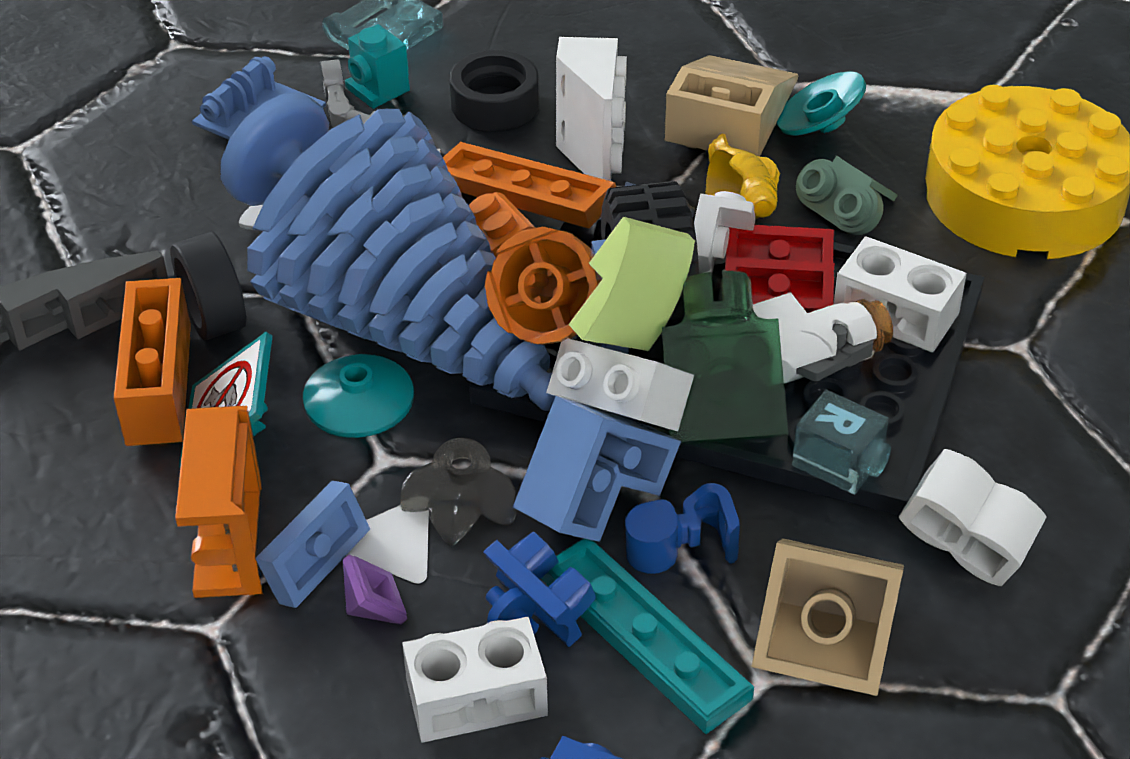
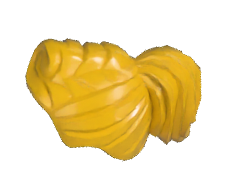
(742, 174)

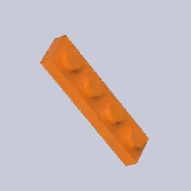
(529, 184)

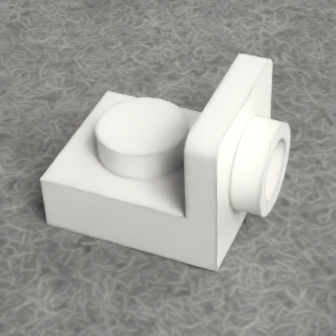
(713, 221)

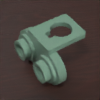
(842, 195)

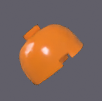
(540, 284)

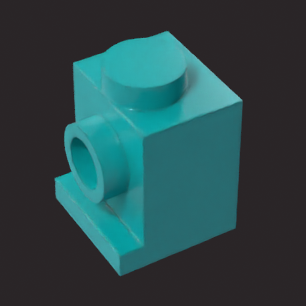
(377, 66)

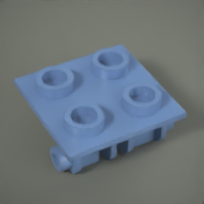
(240, 96)

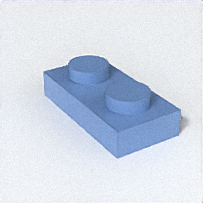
(313, 544)

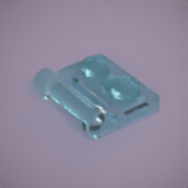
(405, 19)

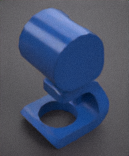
(658, 531)

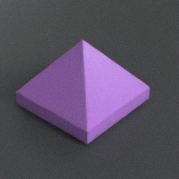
(371, 592)

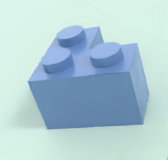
(584, 463)

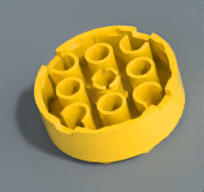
(1029, 171)

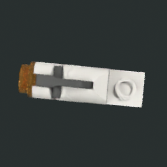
(828, 337)

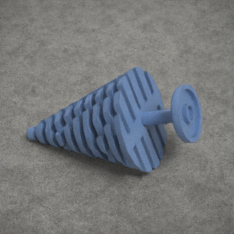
(374, 239)

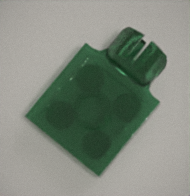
(733, 363)

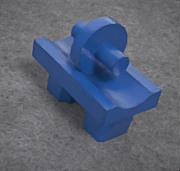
(521, 573)

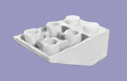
(591, 104)

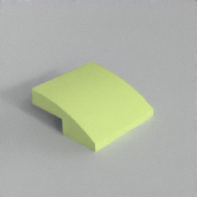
(640, 285)

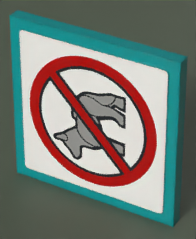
(238, 383)

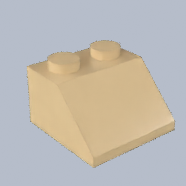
(827, 616)

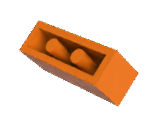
(153, 362)

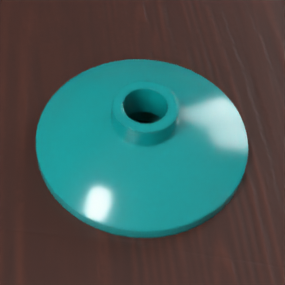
(822, 104)
(358, 396)

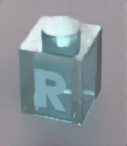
(841, 442)

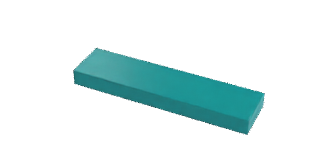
(655, 639)

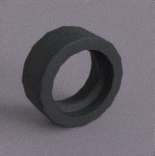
(494, 111)
(209, 285)

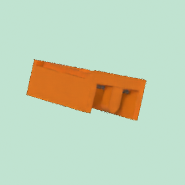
(222, 498)

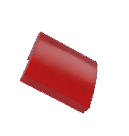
(785, 262)

